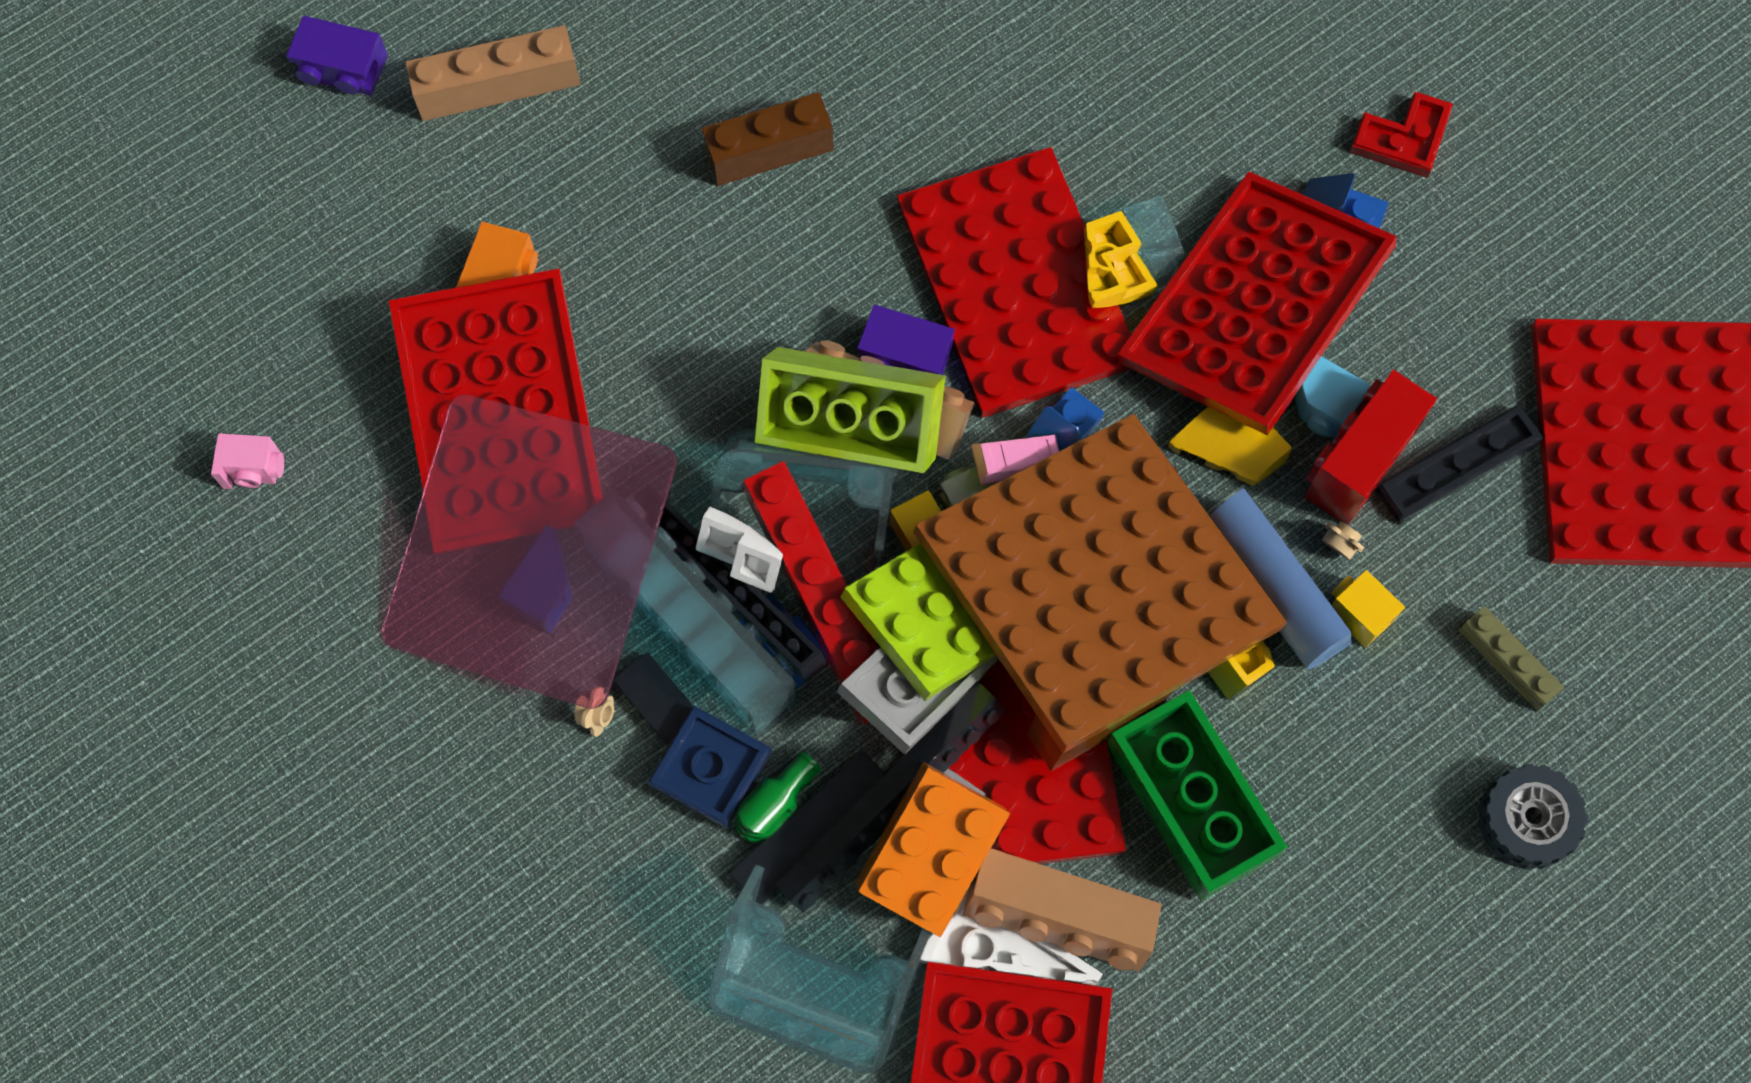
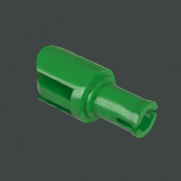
(774, 799)

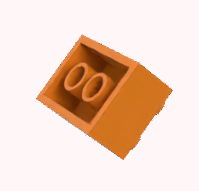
(931, 849)

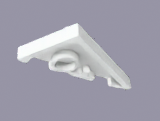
(1006, 951)

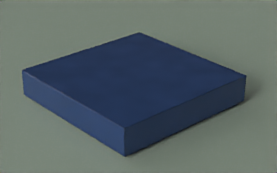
(709, 766)

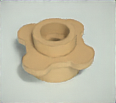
(1342, 539)
(595, 718)

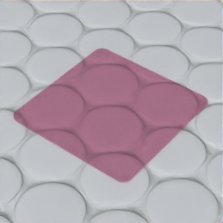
(529, 549)

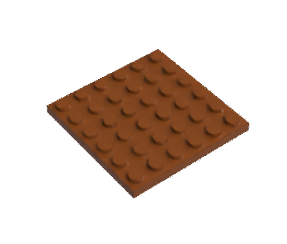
(1098, 581)

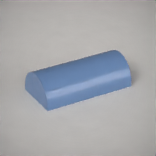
(1312, 623)

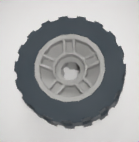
(1550, 799)

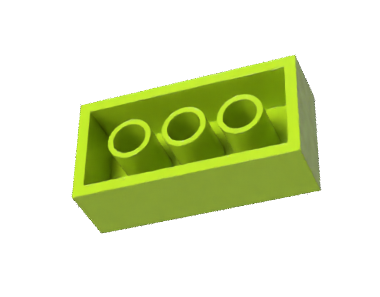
(849, 409)

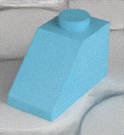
(1329, 397)

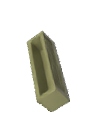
(1511, 658)

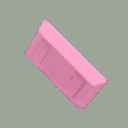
(1007, 457)

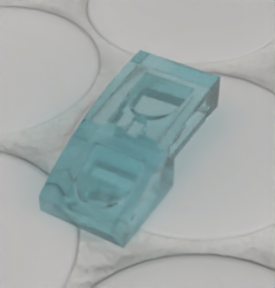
(1160, 242)

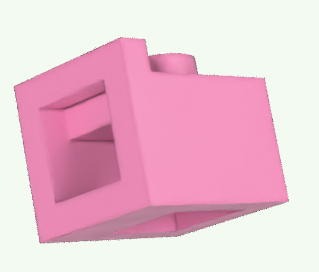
(246, 461)

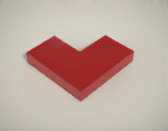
(1405, 145)

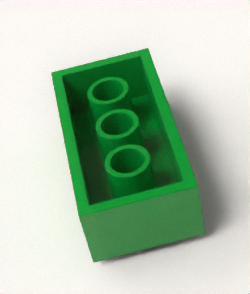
(1196, 795)

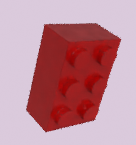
(1367, 445)

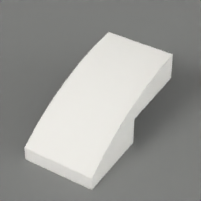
(732, 541)

